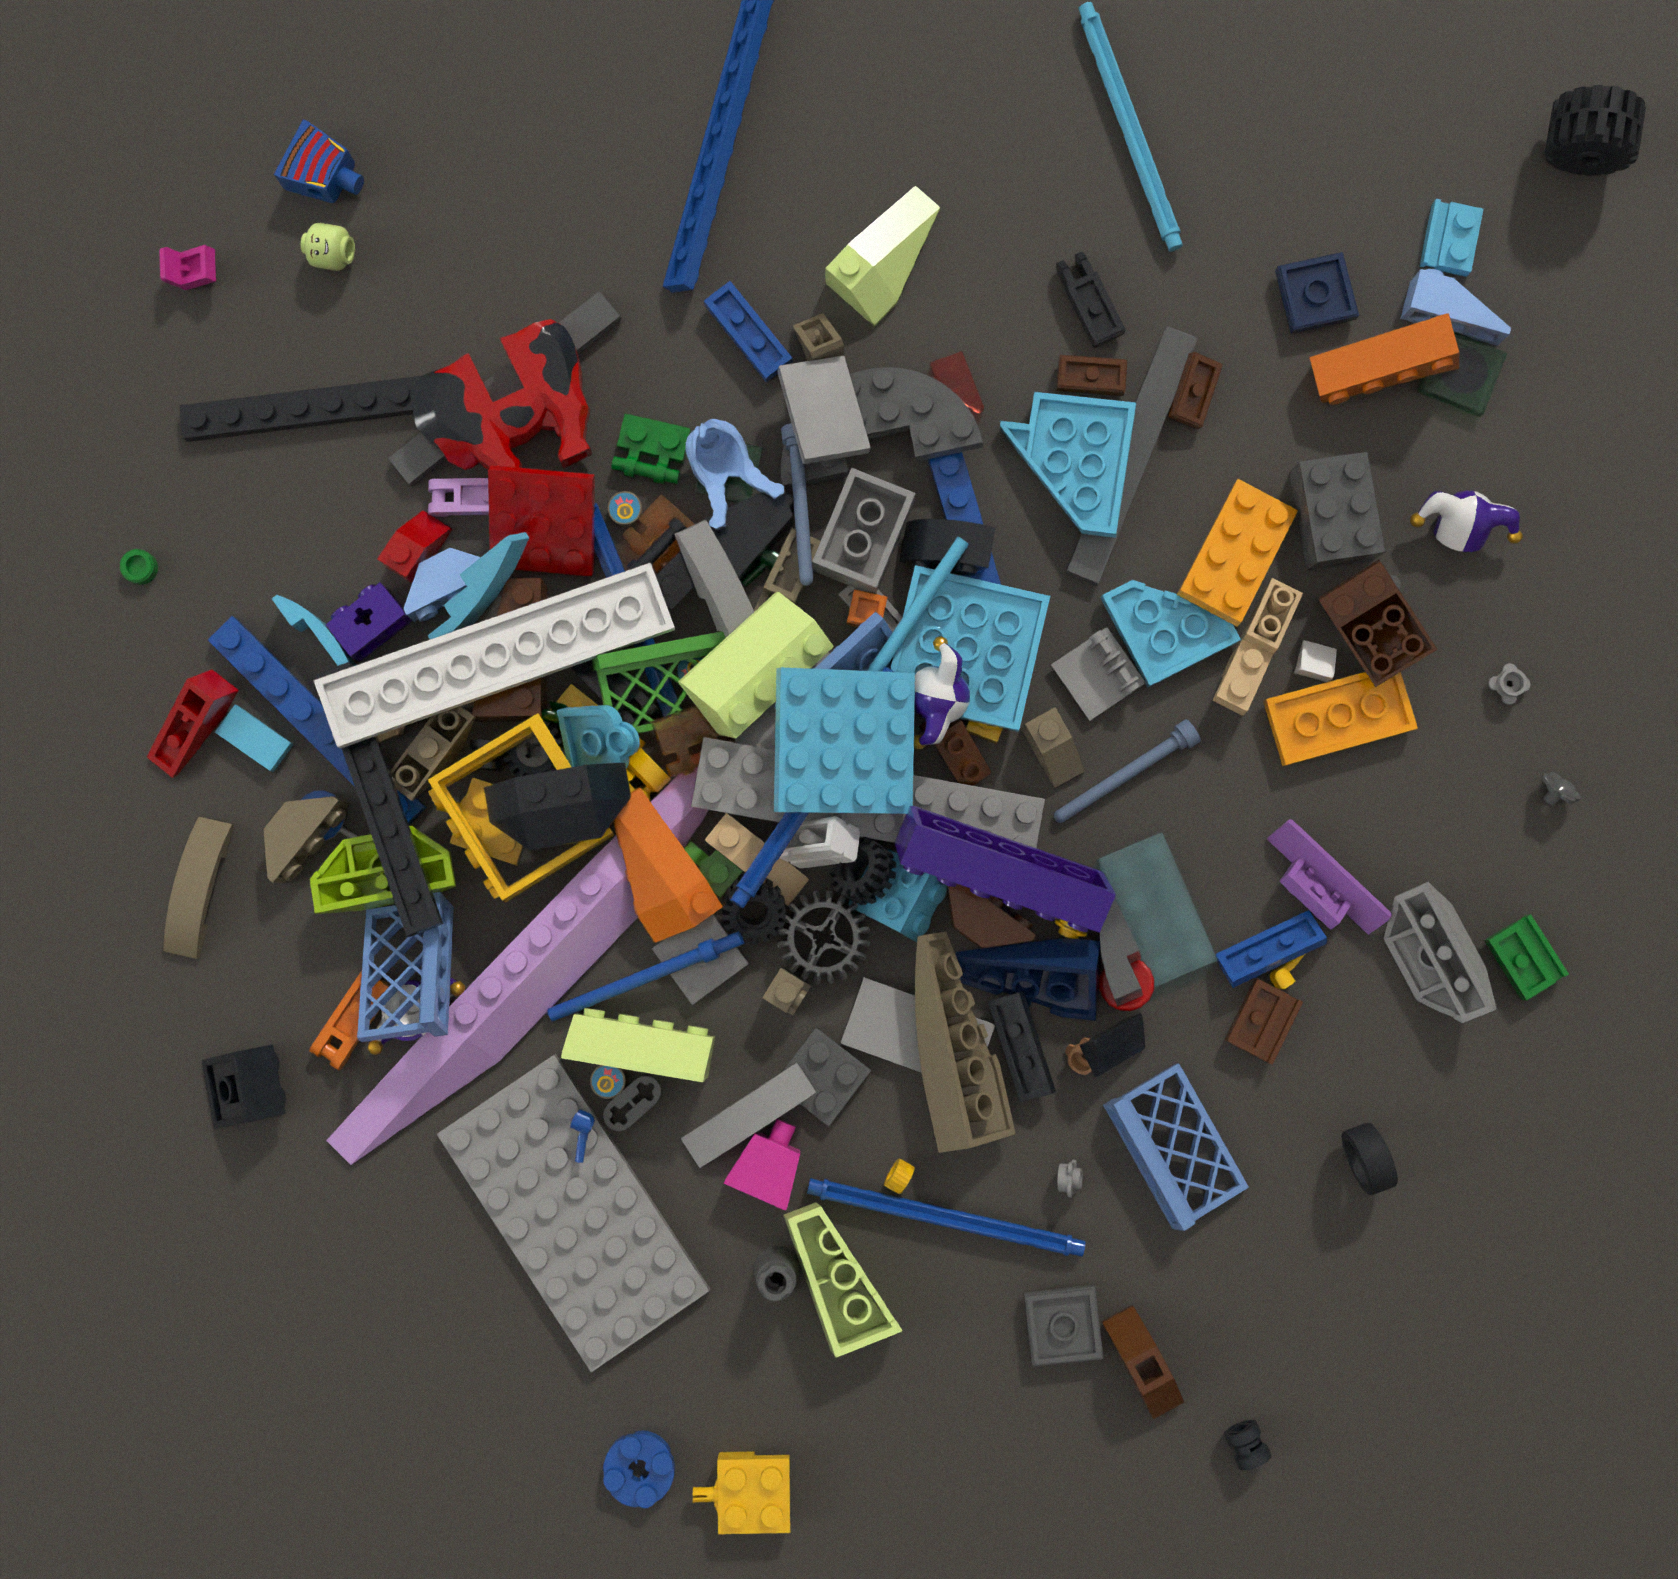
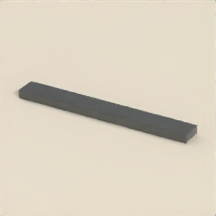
(584, 325)
(1151, 411)

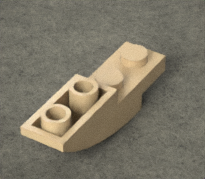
(1257, 645)

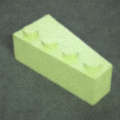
(842, 1293)

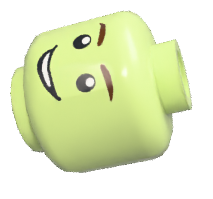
(328, 246)

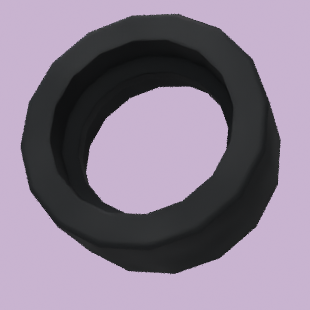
(1369, 1158)

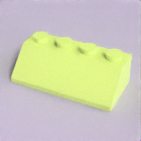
(739, 674)
(639, 1046)

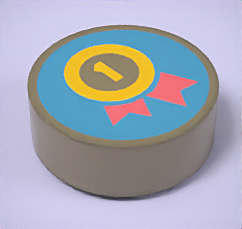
(625, 509)
(608, 1081)

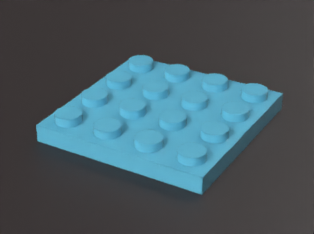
(992, 631)
(844, 741)

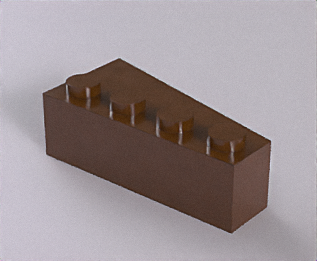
(528, 698)

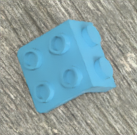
(908, 902)

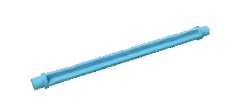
(1130, 126)

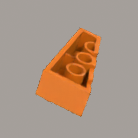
(1386, 360)

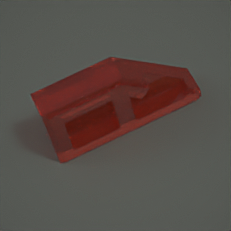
(956, 375)

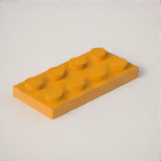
(1237, 552)
(1338, 716)

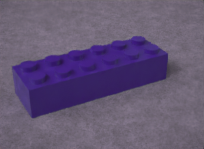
(1004, 869)

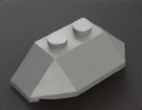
(1438, 955)

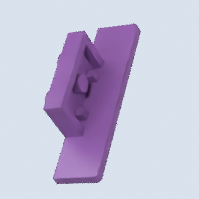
(1324, 883)

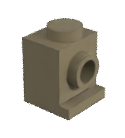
(786, 991)

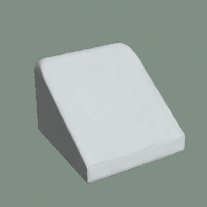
(1316, 661)

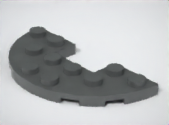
(898, 402)

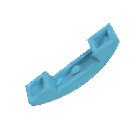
(302, 619)

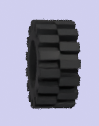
(874, 879)
(758, 927)

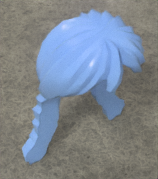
(719, 453)

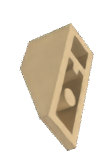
(743, 846)

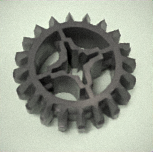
(850, 950)

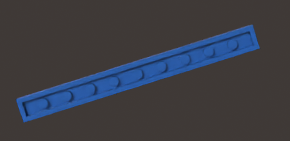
(717, 145)

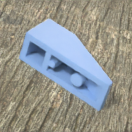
(1435, 294)

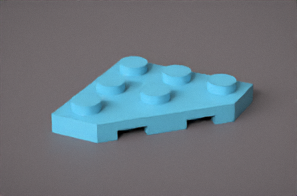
(1165, 630)

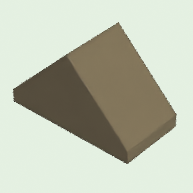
(818, 338)

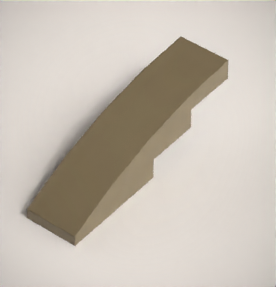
(785, 572)

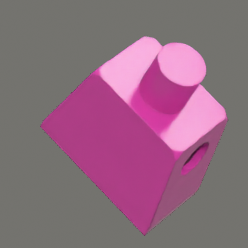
(767, 1166)

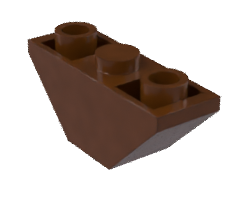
(984, 920)
(1143, 1361)

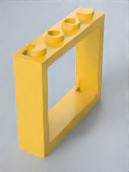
(461, 827)

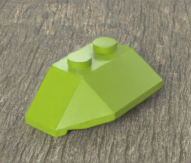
(356, 880)

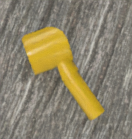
(1281, 976)

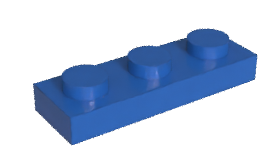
(747, 331)
(1271, 948)

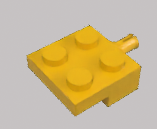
(494, 840)
(750, 1493)

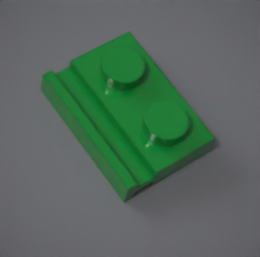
(1526, 957)

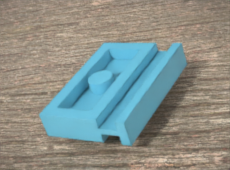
(1451, 237)

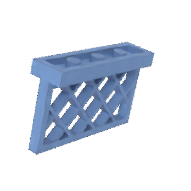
(435, 976)
(1151, 1163)

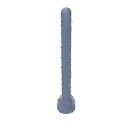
(800, 506)
(1182, 737)

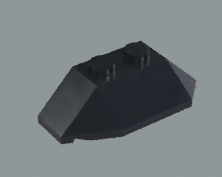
(559, 804)

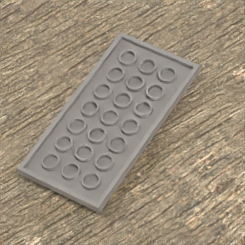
(575, 1227)

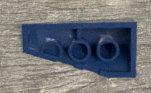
(1050, 972)

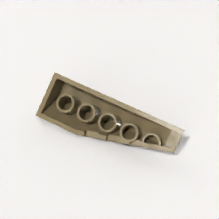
(957, 1070)

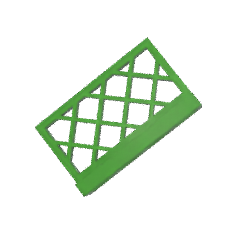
(651, 656)

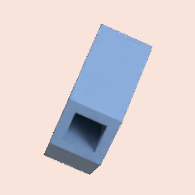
(437, 583)

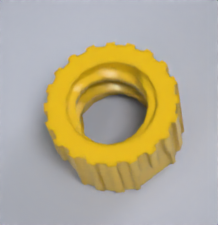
(899, 1176)

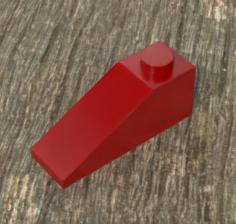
(191, 720)

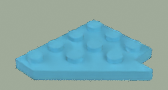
(1079, 455)

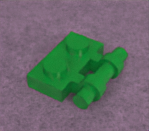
(652, 439)

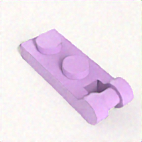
(469, 497)

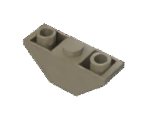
(432, 751)
(298, 832)

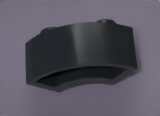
(930, 539)

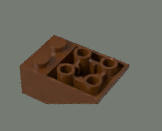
(1377, 623)

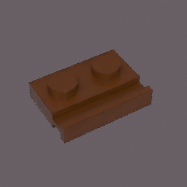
(1263, 1021)

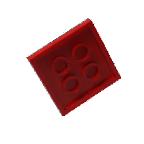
(552, 510)

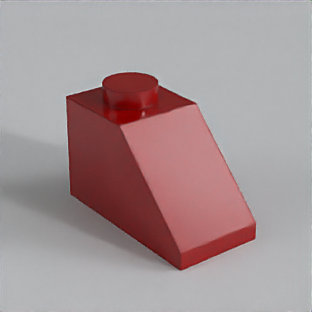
(413, 544)

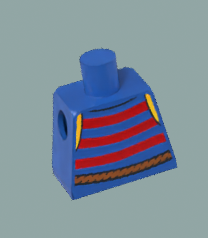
(317, 166)

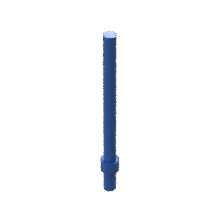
(706, 951)

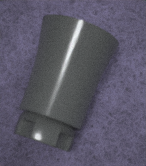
(777, 1260)

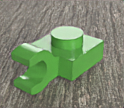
(716, 869)

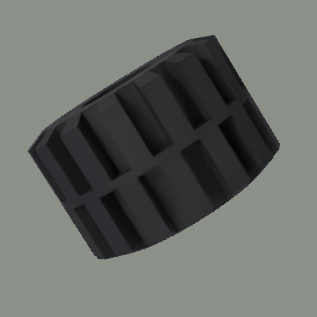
(1595, 130)

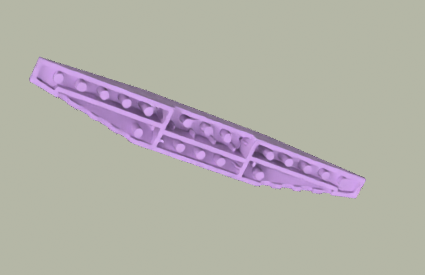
(513, 988)

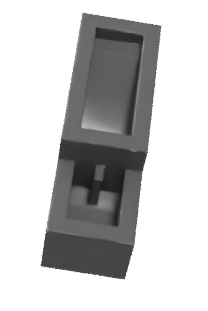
(1117, 953)

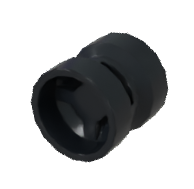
(1247, 1445)

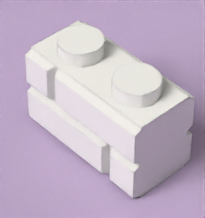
(822, 843)

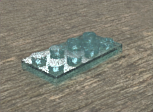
(1158, 908)

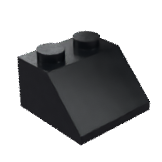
(244, 1086)

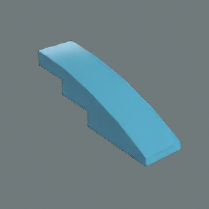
(484, 582)

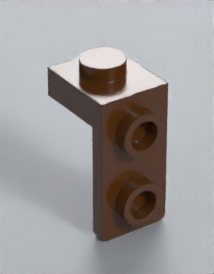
(961, 754)

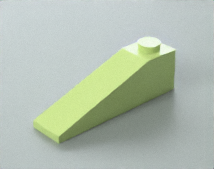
(881, 258)

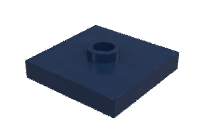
(1316, 292)

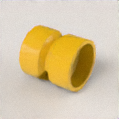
(648, 772)

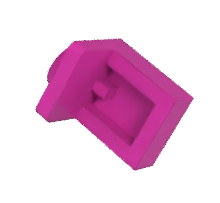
(188, 268)

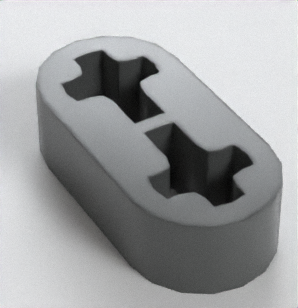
(627, 1096)

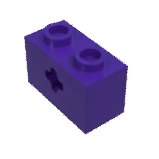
(386, 617)

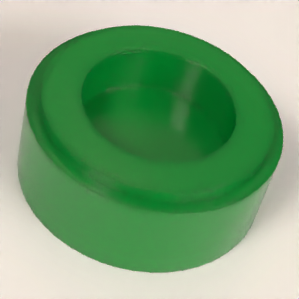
(138, 566)

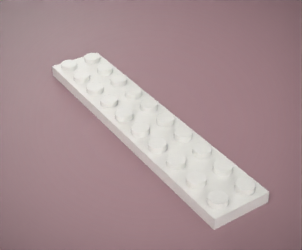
(493, 655)

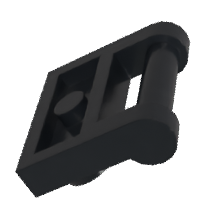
(674, 576)

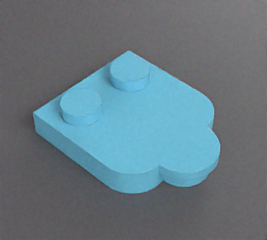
(596, 735)

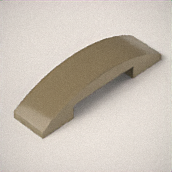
(193, 887)

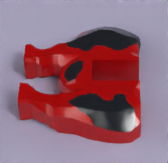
(470, 429)

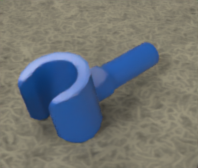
(583, 1123)

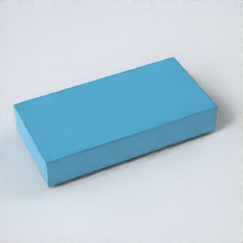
(254, 738)

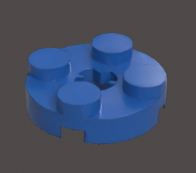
(619, 1476)

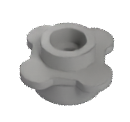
(1519, 681)
(1069, 1178)

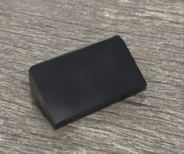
(1115, 1044)

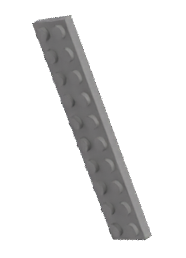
(741, 782)

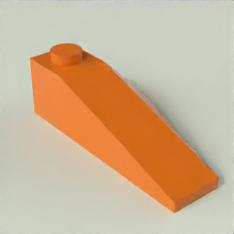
(663, 878)

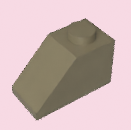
(1053, 747)

